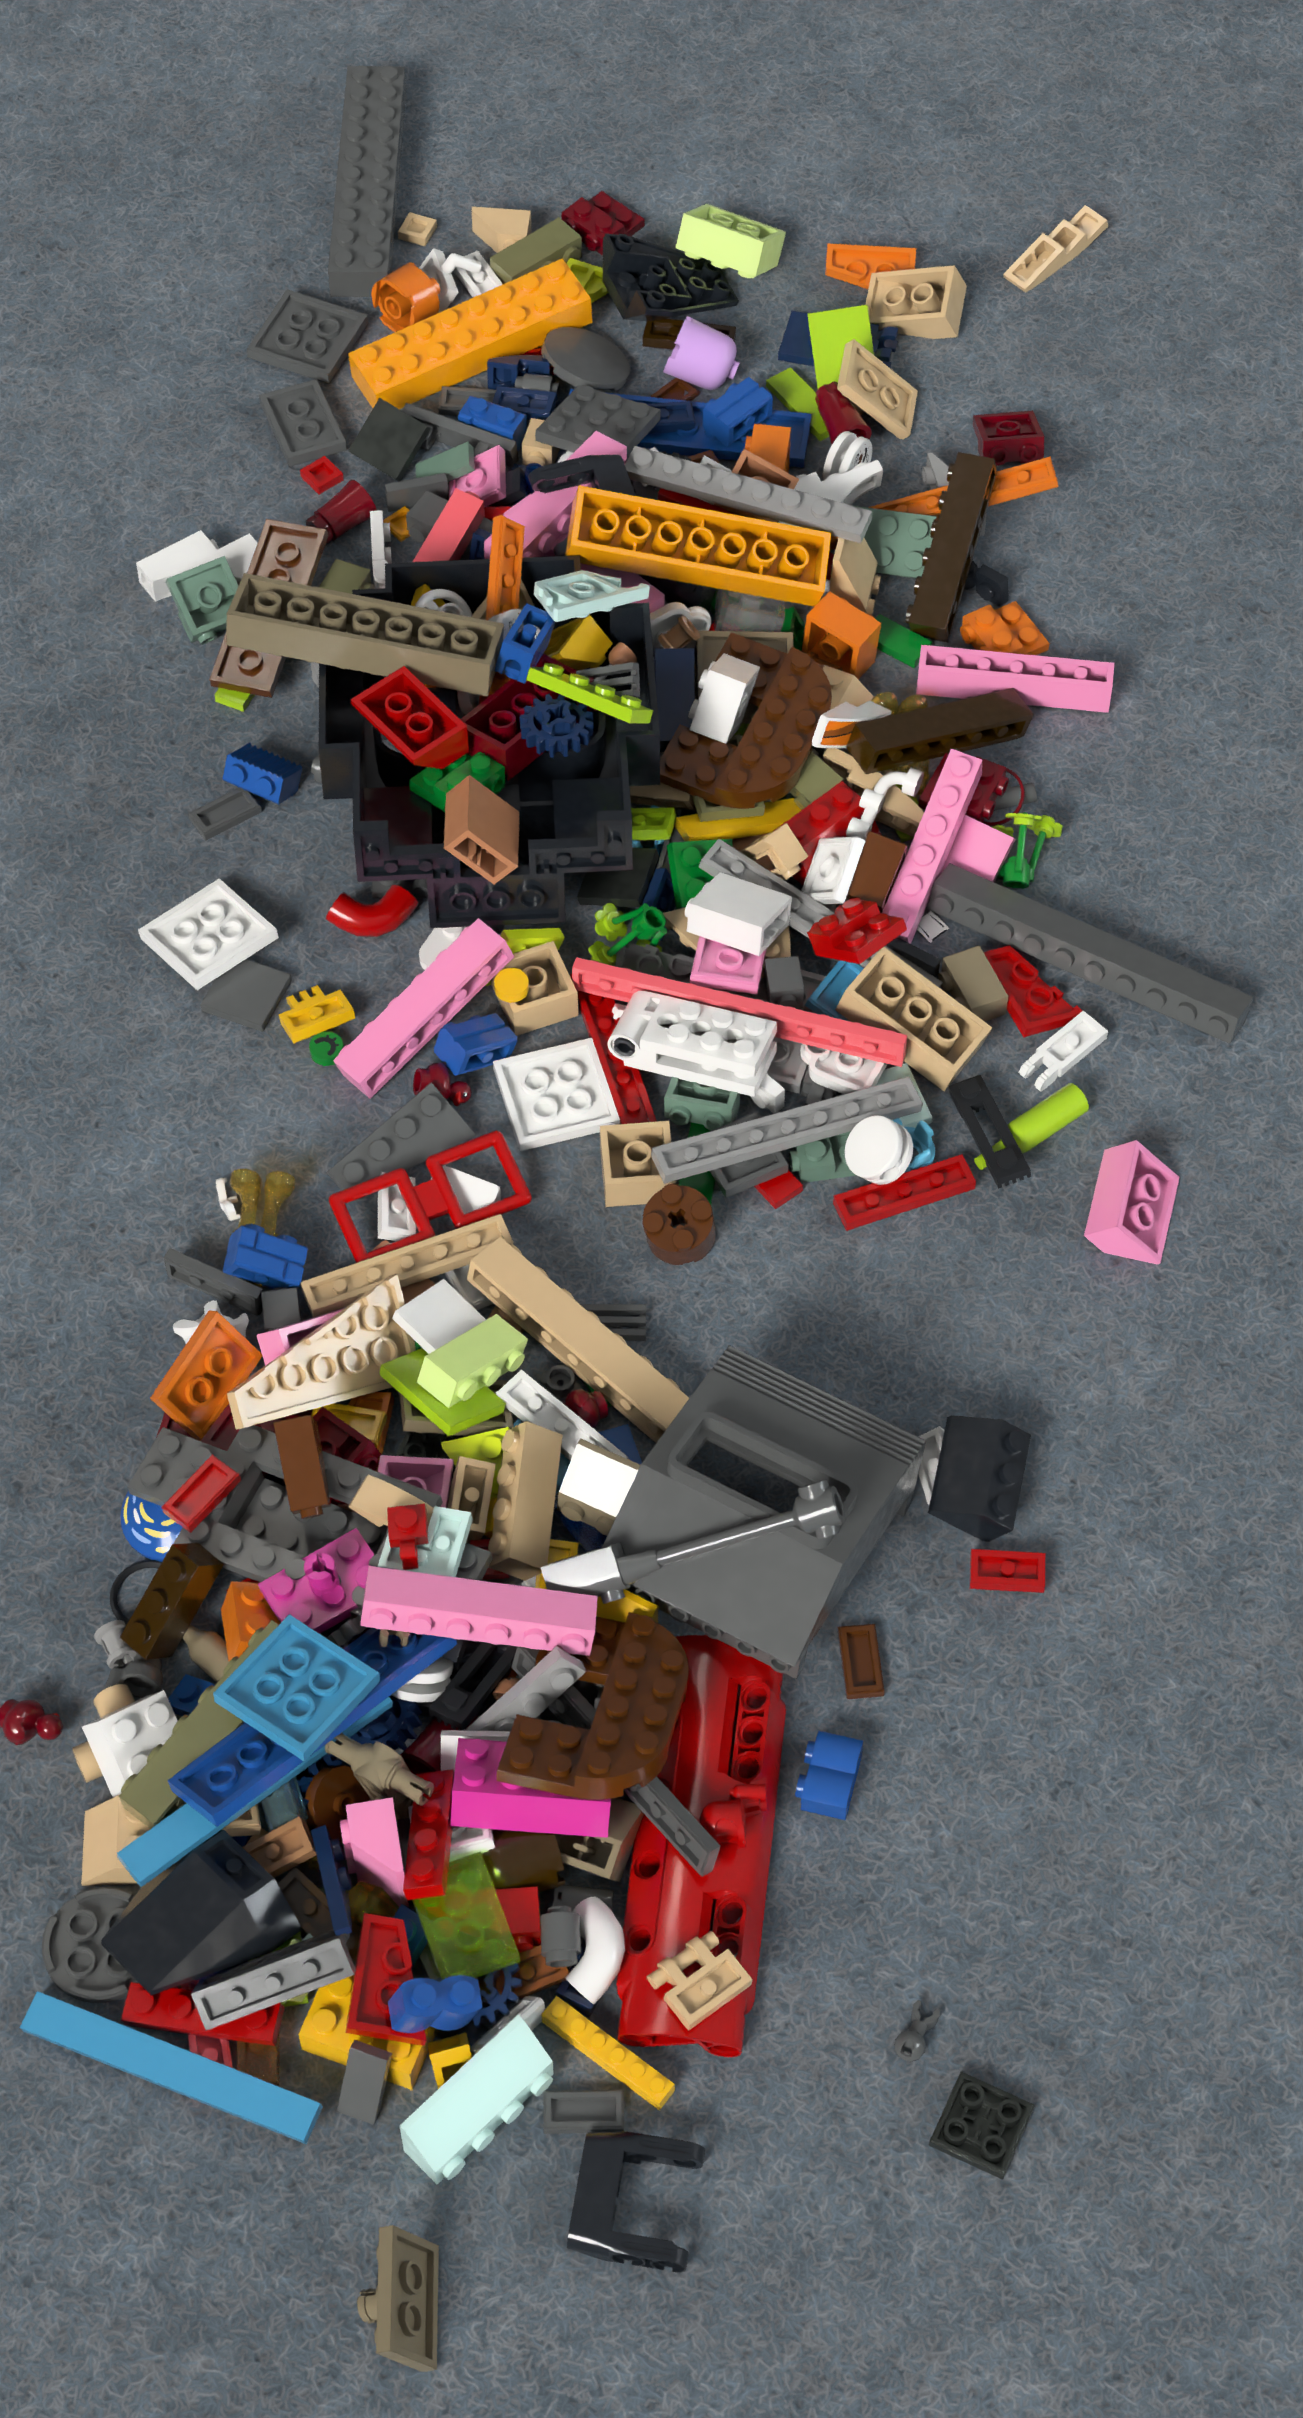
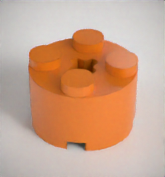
(406, 297)

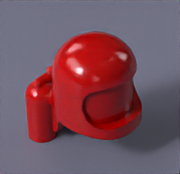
(727, 1818)

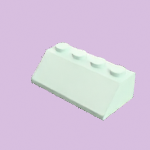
(477, 2101)

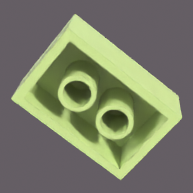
(730, 240)

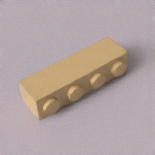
(525, 1500)

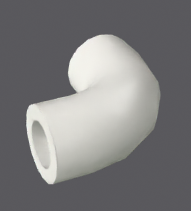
(603, 1949)

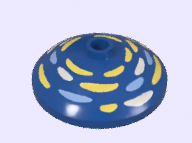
(147, 1527)

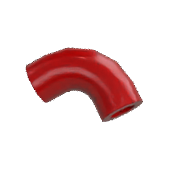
(374, 918)

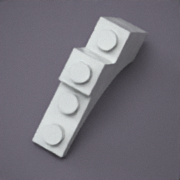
(842, 487)
(189, 554)

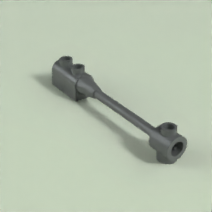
(609, 1571)

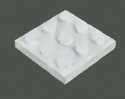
(208, 934)
(555, 1094)

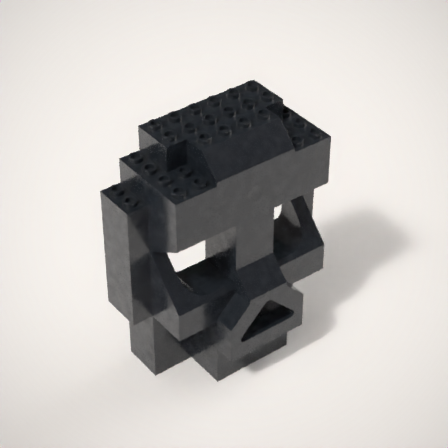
(568, 807)

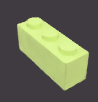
(472, 1361)

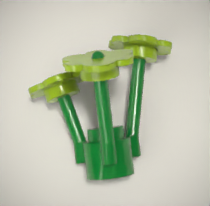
(1017, 871)
(647, 923)

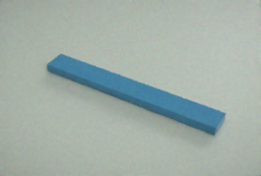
(188, 1828)
(172, 2067)

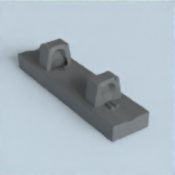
(456, 433)

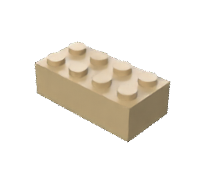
(900, 999)

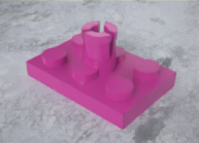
(318, 1596)

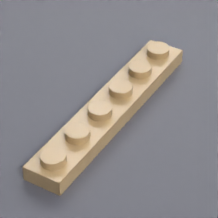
(410, 1262)

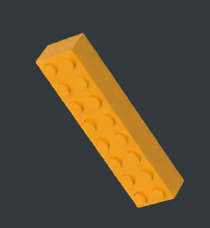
(464, 337)
(698, 546)

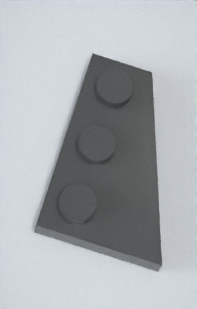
(653, 962)

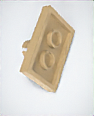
(877, 390)

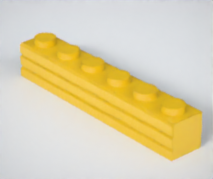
(608, 2053)

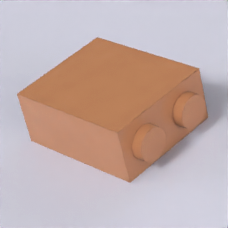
(481, 830)

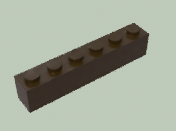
(952, 546)
(938, 729)

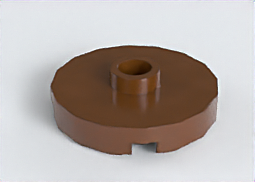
(328, 1796)

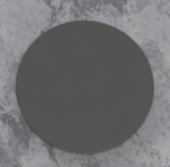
(585, 358)
(75, 1951)

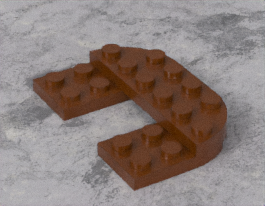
(775, 746)
(632, 1725)

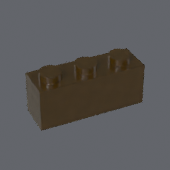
(171, 1600)

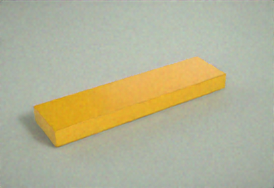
(774, 816)

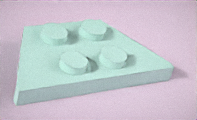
(585, 593)

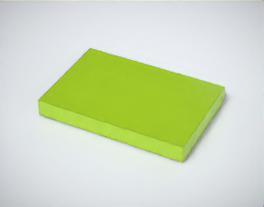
(831, 332)
(403, 1376)

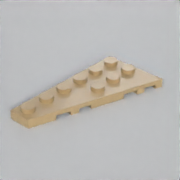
(330, 1363)

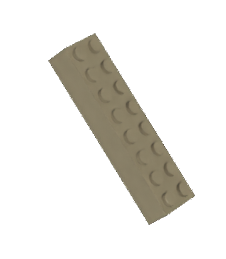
(364, 633)

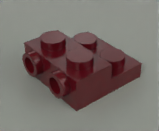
(600, 217)
(1009, 437)
(991, 784)
(345, 1442)

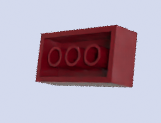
(496, 722)

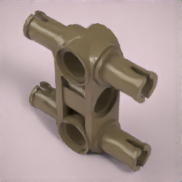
(382, 1773)

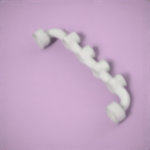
(873, 801)

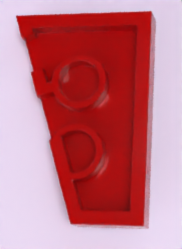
(1031, 1001)
(381, 1968)

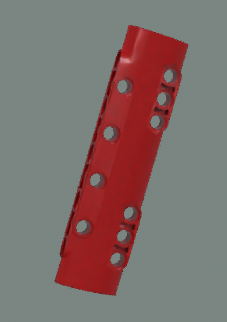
(677, 1901)

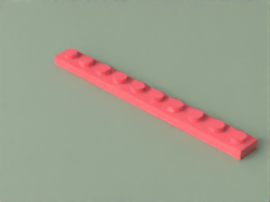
(792, 1023)

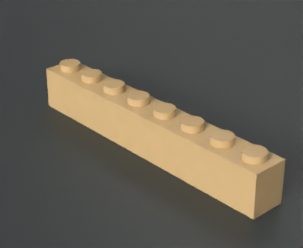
(576, 1337)

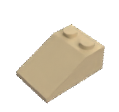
(918, 301)
(855, 574)

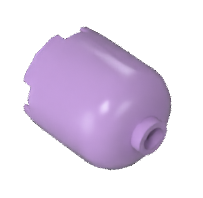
(703, 356)

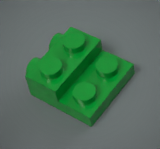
(434, 783)

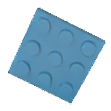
(296, 1687)

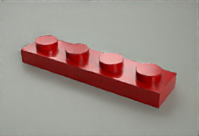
(906, 1193)
(430, 1840)
(176, 2012)

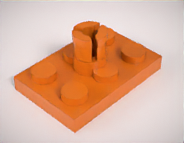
(203, 1374)

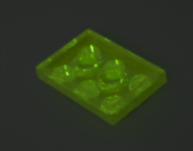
(468, 1923)

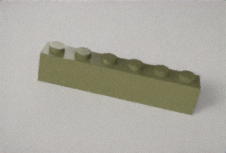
(149, 1793)

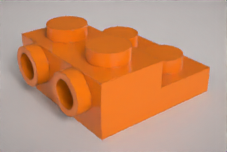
(1003, 630)

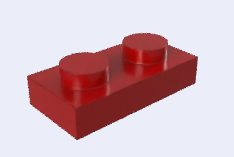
(1007, 1570)

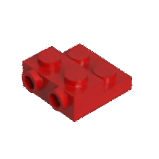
(854, 931)

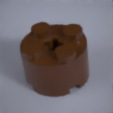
(675, 1206)

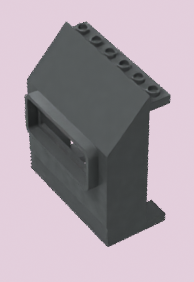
(781, 1586)

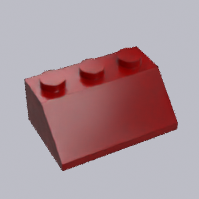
(414, 720)
(825, 819)

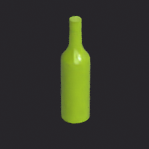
(1043, 1120)

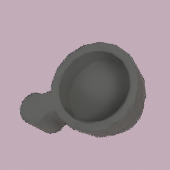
(138, 1674)

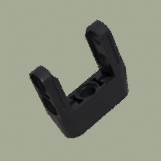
(602, 471)
(599, 2186)

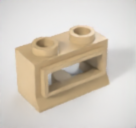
(777, 852)

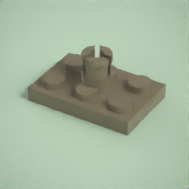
(404, 2299)

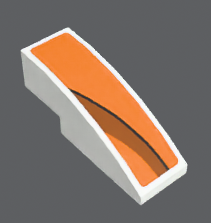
(838, 723)

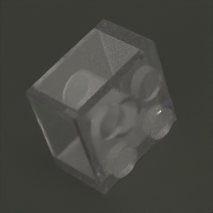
(747, 612)

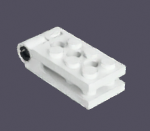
(694, 1042)

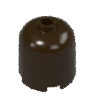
(524, 1860)

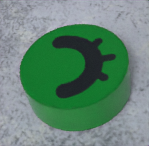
(325, 1047)

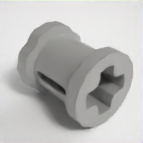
(117, 1650)

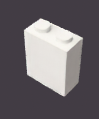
(738, 913)

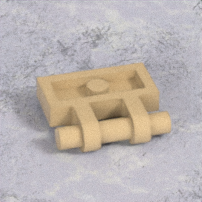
(705, 1989)

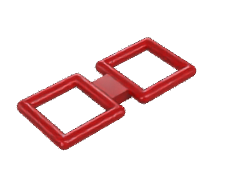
(432, 1197)

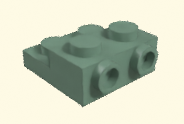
(204, 598)
(700, 1104)
(821, 1159)

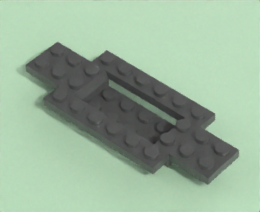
(254, 1524)

